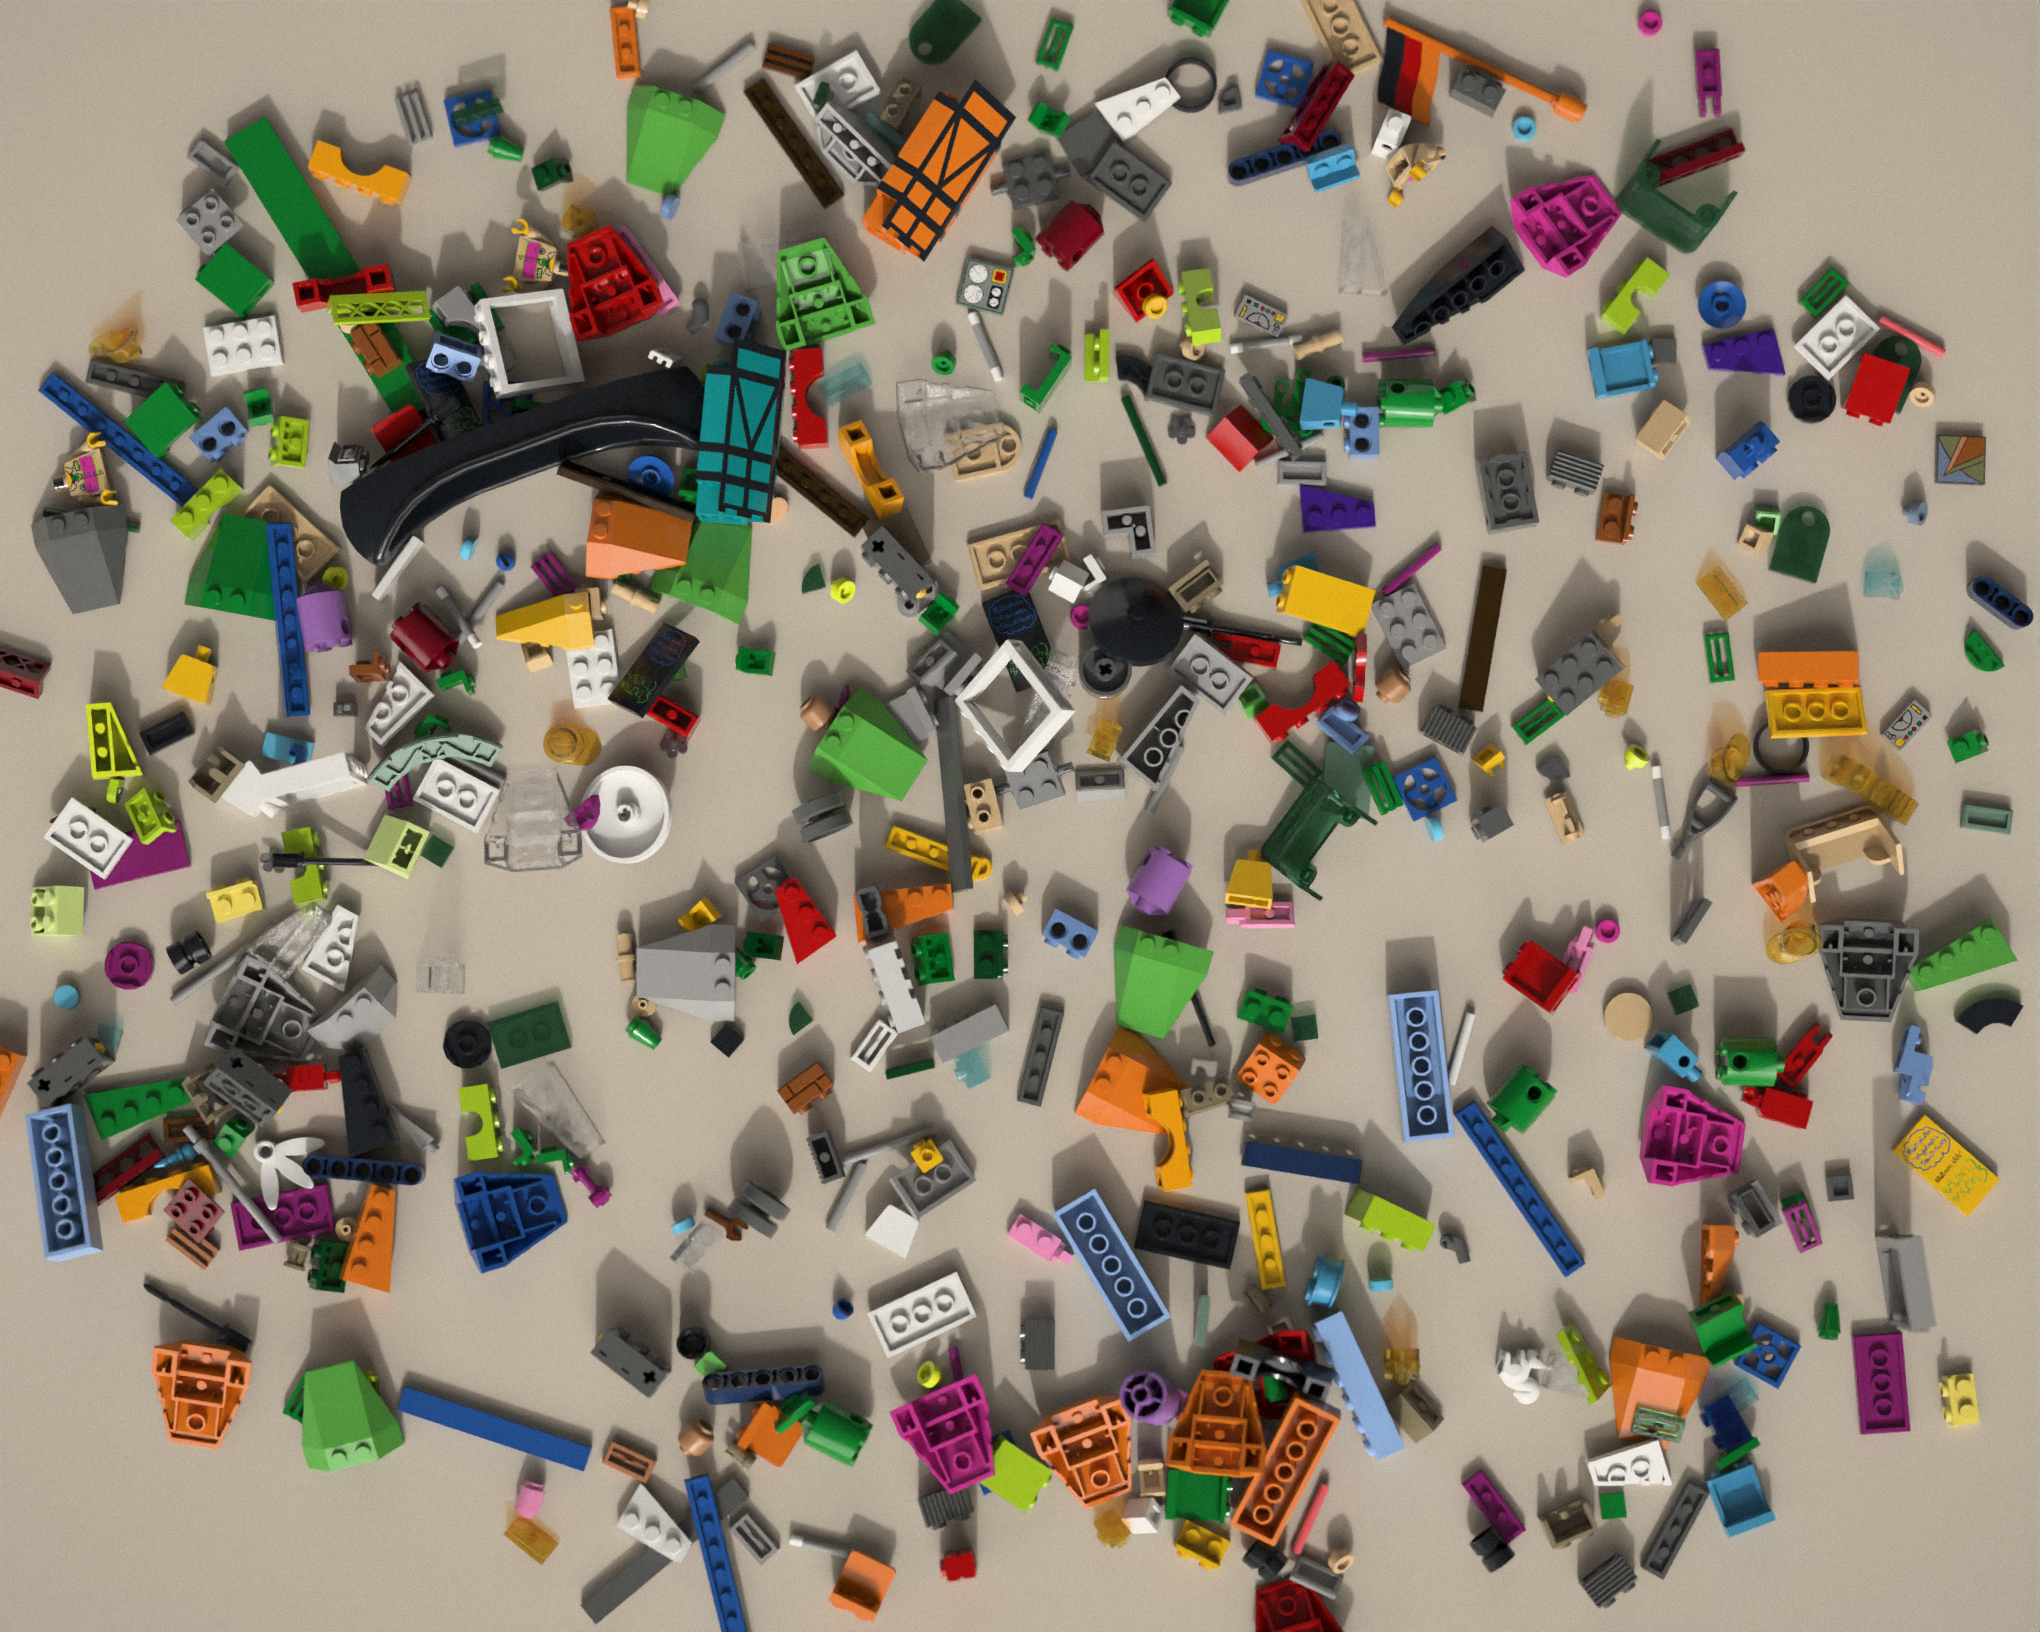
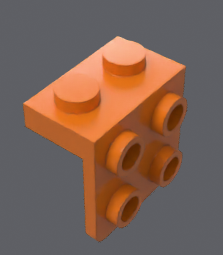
(1271, 1068)
(764, 1440)
(862, 1585)

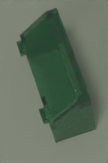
(1662, 215)
(1306, 830)

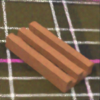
(209, 1258)
(648, 1470)

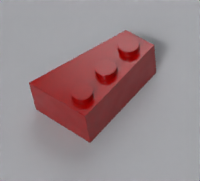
(802, 919)

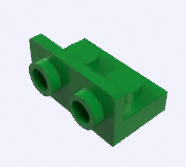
(932, 959)
(1265, 1011)

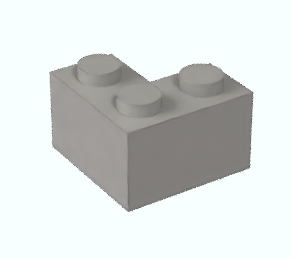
(1135, 525)

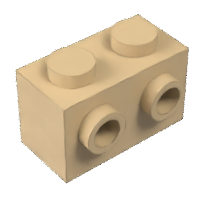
(1662, 429)
(982, 806)

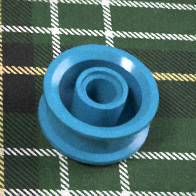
(1326, 1282)

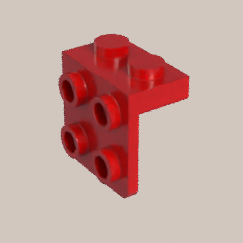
(398, 426)

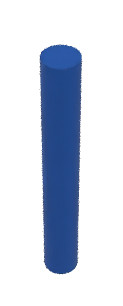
(1040, 464)

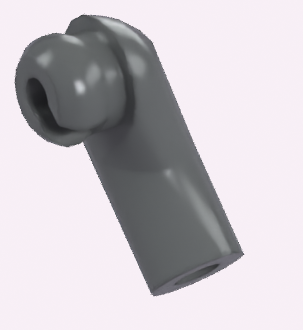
(701, 315)

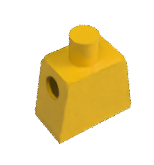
(193, 677)
(1250, 882)

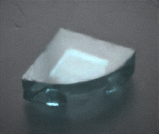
(110, 1037)

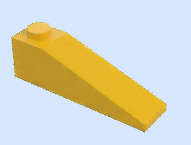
(555, 622)

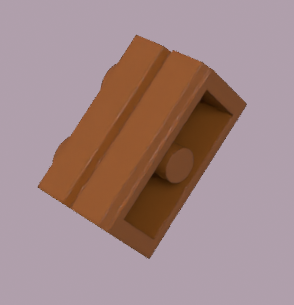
(375, 348)
(806, 1088)

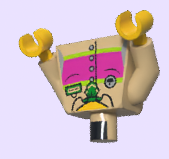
(1412, 164)
(535, 262)
(88, 475)

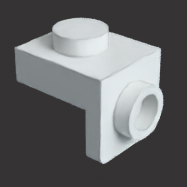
(1095, 569)

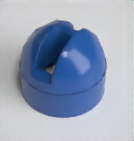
(510, 558)
(842, 1309)

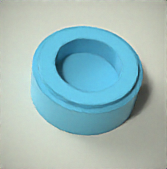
(1524, 128)
(468, 547)
(1434, 828)
(67, 997)
(683, 1225)
(1380, 1283)

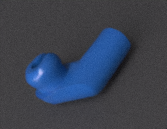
(298, 752)

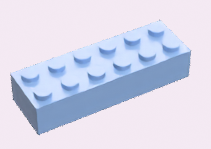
(1420, 1066)
(64, 1182)
(1111, 1265)
(1358, 1385)

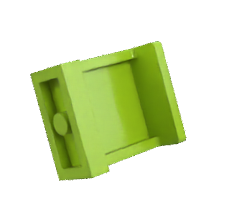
(1016, 1475)

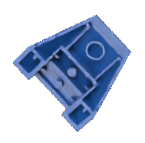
(506, 1214)

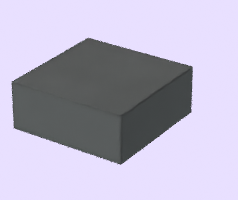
(1664, 351)
(1839, 1188)

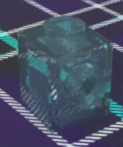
(971, 1069)

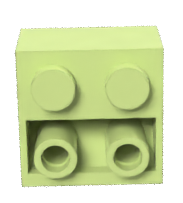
(397, 845)
(57, 911)

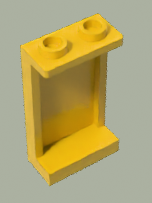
(1325, 600)

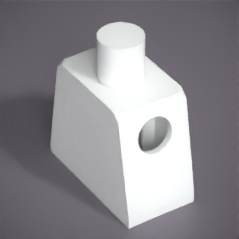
(1391, 134)
(247, 793)
(894, 1229)

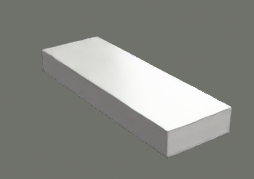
(397, 568)

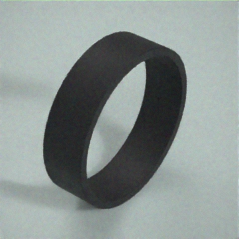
(1208, 68)
(1759, 759)

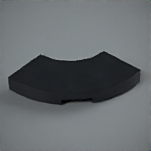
(1133, 371)
(1989, 1012)

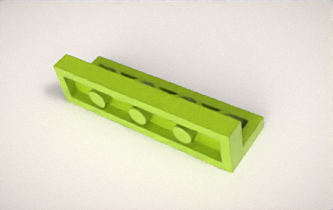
(380, 304)

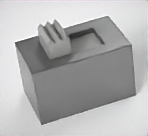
(345, 709)

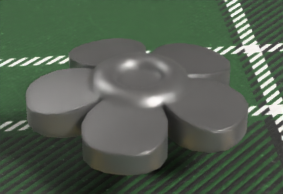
(1181, 430)
(673, 744)
(266, 859)

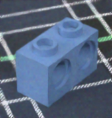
(731, 320)
(456, 352)
(216, 430)
(1368, 433)
(1072, 928)

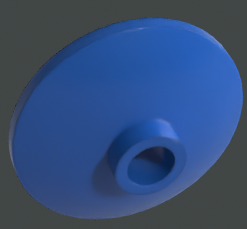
(1729, 296)
(640, 475)

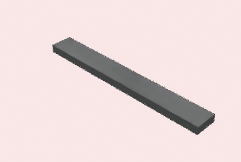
(953, 795)
(652, 1561)

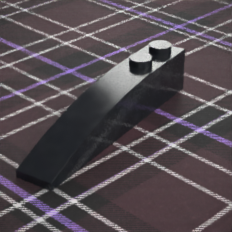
(1465, 280)

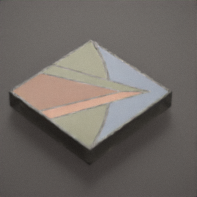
(1960, 460)

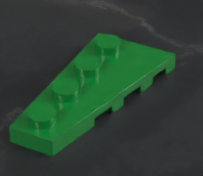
(131, 1106)

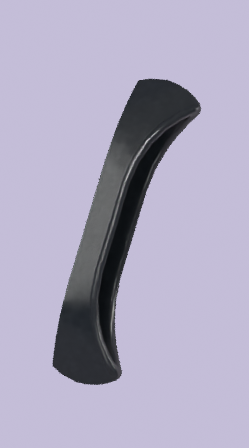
(411, 492)

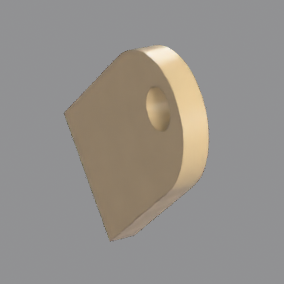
(988, 460)

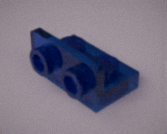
(1725, 1423)

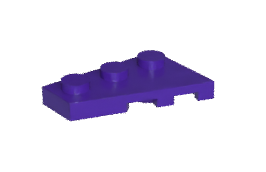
(1746, 353)
(1333, 511)

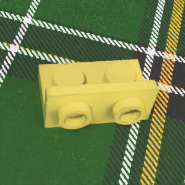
(235, 900)
(1959, 1399)

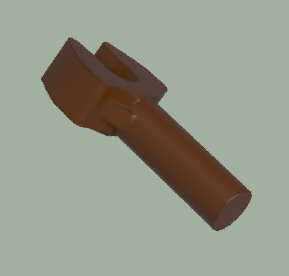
(726, 1223)

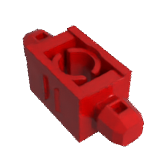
(309, 1077)

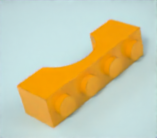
(387, 183)
(858, 450)
(1173, 1169)
(138, 1202)

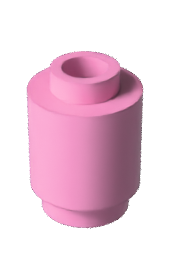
(530, 1499)

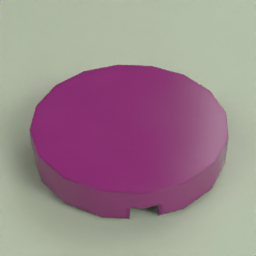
(129, 965)

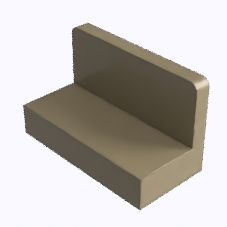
(1414, 1412)

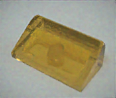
(1722, 593)
(531, 1539)

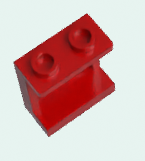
(1875, 389)
(1540, 976)

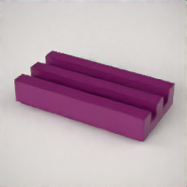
(542, 562)
(409, 802)
(1794, 1209)

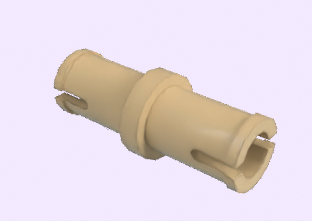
(1317, 344)
(636, 596)
(626, 958)

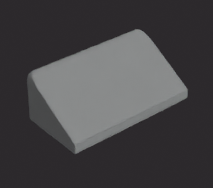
(933, 665)
(1100, 785)

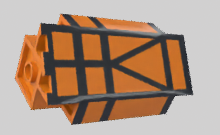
(937, 170)

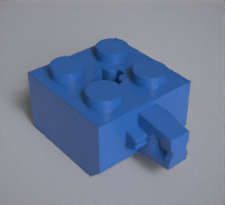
(1744, 453)

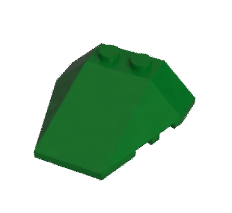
(234, 570)

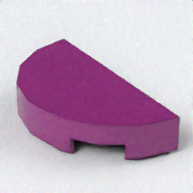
(588, 813)

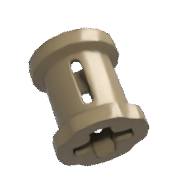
(291, 1261)

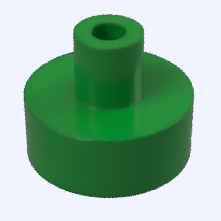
(943, 362)

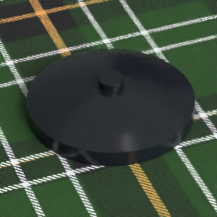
(1135, 621)

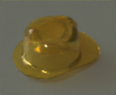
(118, 345)
(572, 745)
(1730, 761)
(1794, 944)

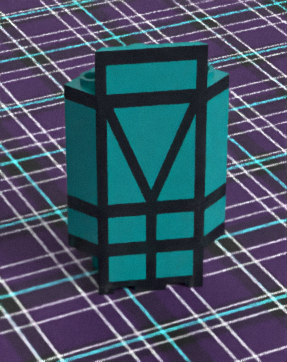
(741, 435)

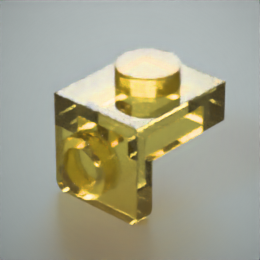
(1105, 739)

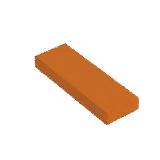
(625, 42)

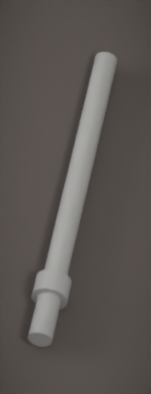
(214, 972)
(202, 1147)

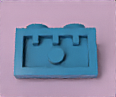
(1332, 167)

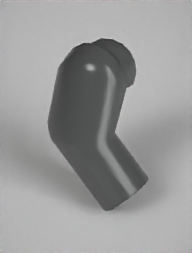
(1456, 1244)

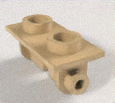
(1564, 817)

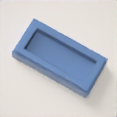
(1343, 732)

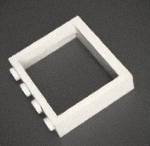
(564, 335)
(1060, 707)
(313, 779)

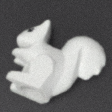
(1515, 1373)

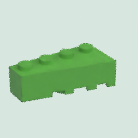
(1966, 955)

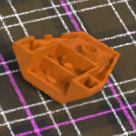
(633, 538)
(1121, 1078)
(1654, 1381)
(199, 1389)
(1219, 1429)
(1088, 1448)

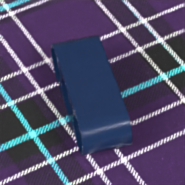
(2012, 604)

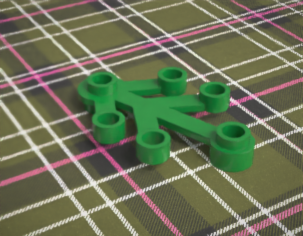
(1296, 401)

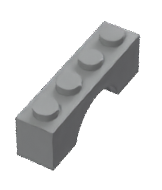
(457, 310)

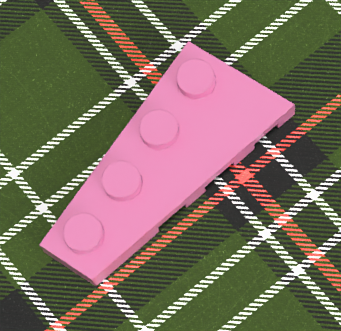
(670, 299)

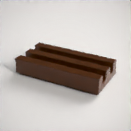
(787, 52)
(210, 1127)

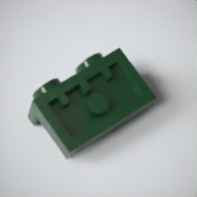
(989, 954)
(326, 1266)

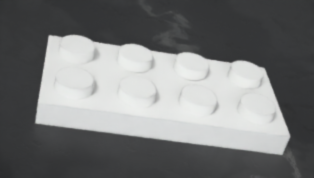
(922, 1314)

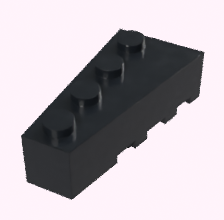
(365, 1107)

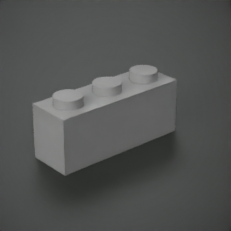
(968, 1032)

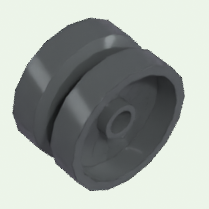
(1104, 686)
(821, 814)
(760, 1207)

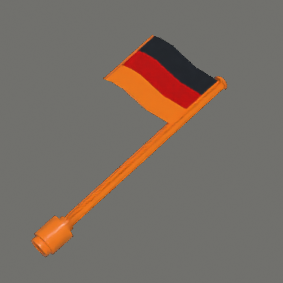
(1413, 67)

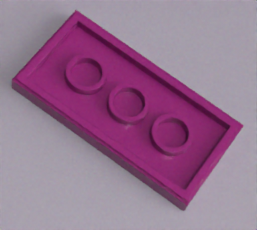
(141, 860)
(297, 1216)
(1880, 1383)

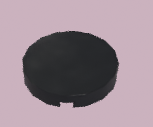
(1811, 399)
(467, 1044)

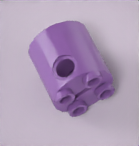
(324, 619)
(1158, 881)
(1150, 1398)

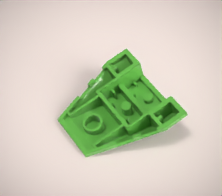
(667, 137)
(816, 296)
(714, 570)
(868, 750)
(1155, 979)
(345, 1419)

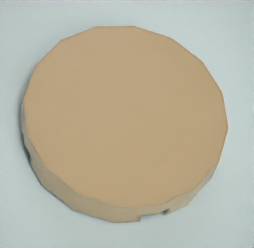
(1628, 1017)

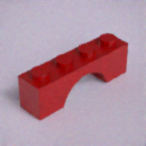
(315, 292)
(807, 369)
(1327, 684)

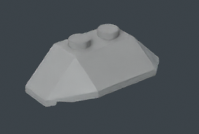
(852, 145)
(358, 1013)

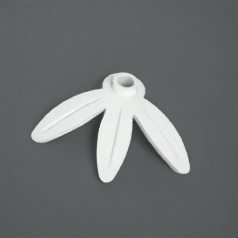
(278, 1160)

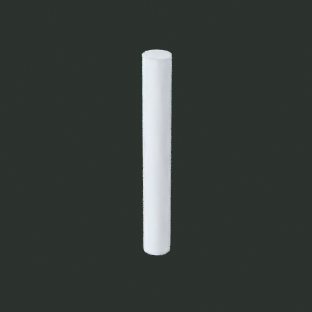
(1460, 1048)

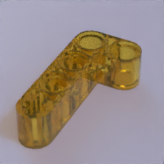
(1870, 787)

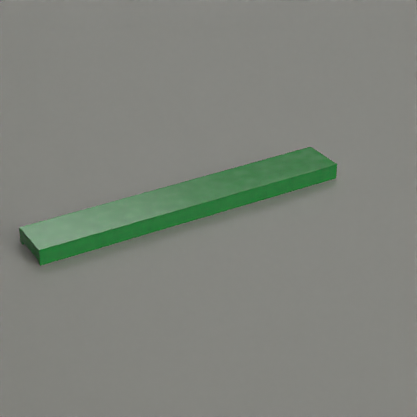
(312, 238)

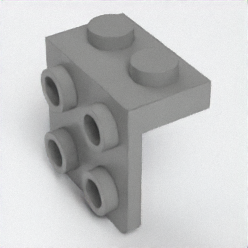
(209, 222)
(969, 666)
(912, 715)

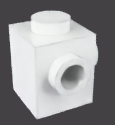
(1067, 581)

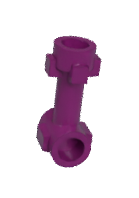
(599, 1195)

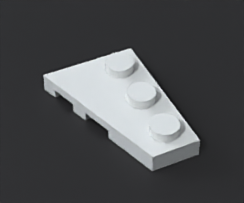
(1633, 1464)

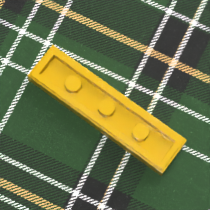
(925, 850)
(1265, 1239)

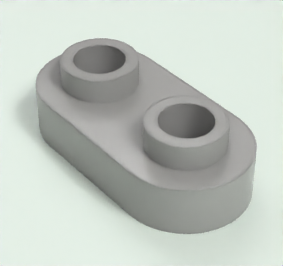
(920, 604)

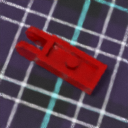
(1251, 650)
(1803, 1057)

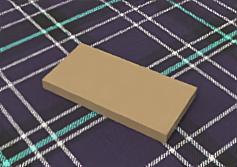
(1342, 33)
(311, 546)
(998, 556)

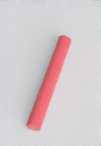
(1916, 338)
(1310, 1518)

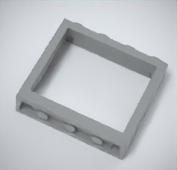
(1905, 1282)

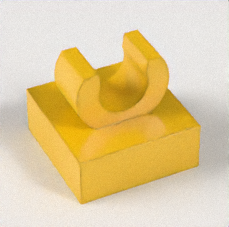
(1488, 759)

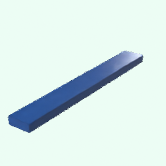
(118, 439)
(287, 621)
(1519, 1189)
(494, 1428)
(715, 1553)

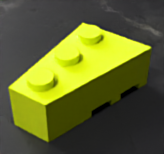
(108, 744)

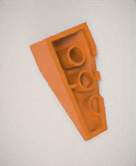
(1716, 1254)

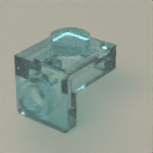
(1882, 584)

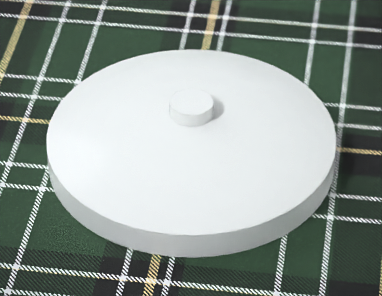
(632, 816)

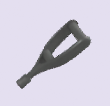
(1697, 823)

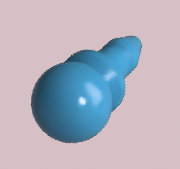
(186, 1153)

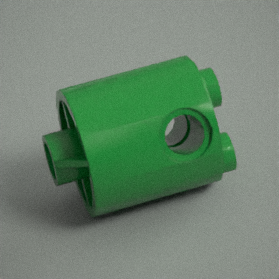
(1408, 403)
(1756, 1064)
(1518, 1106)
(835, 1432)

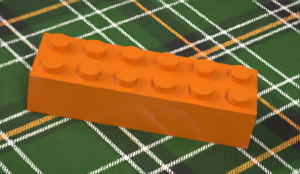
(1289, 1464)

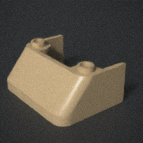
(1841, 840)

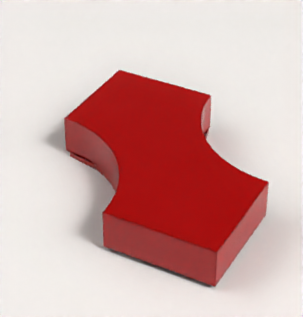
(1359, 667)

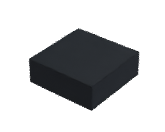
(727, 1040)

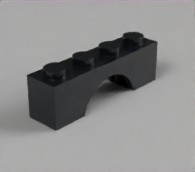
(1307, 1377)

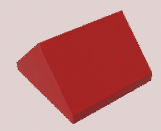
(1138, 286)
(1239, 438)

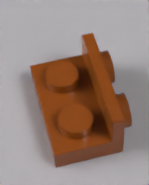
(1615, 518)
(368, 672)

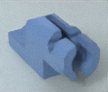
(1913, 1065)

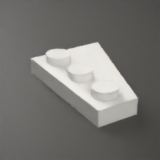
(1137, 107)
(400, 703)
(334, 950)
(653, 1526)

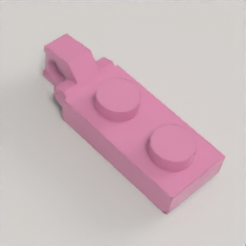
(1279, 916)
(1579, 955)
(1039, 1240)

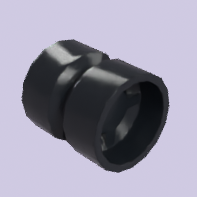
(186, 953)
(693, 1342)
(1492, 1549)
(1265, 1559)

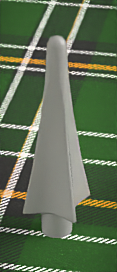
(424, 1139)

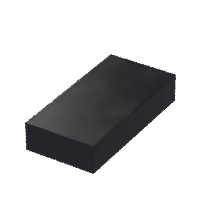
(166, 733)

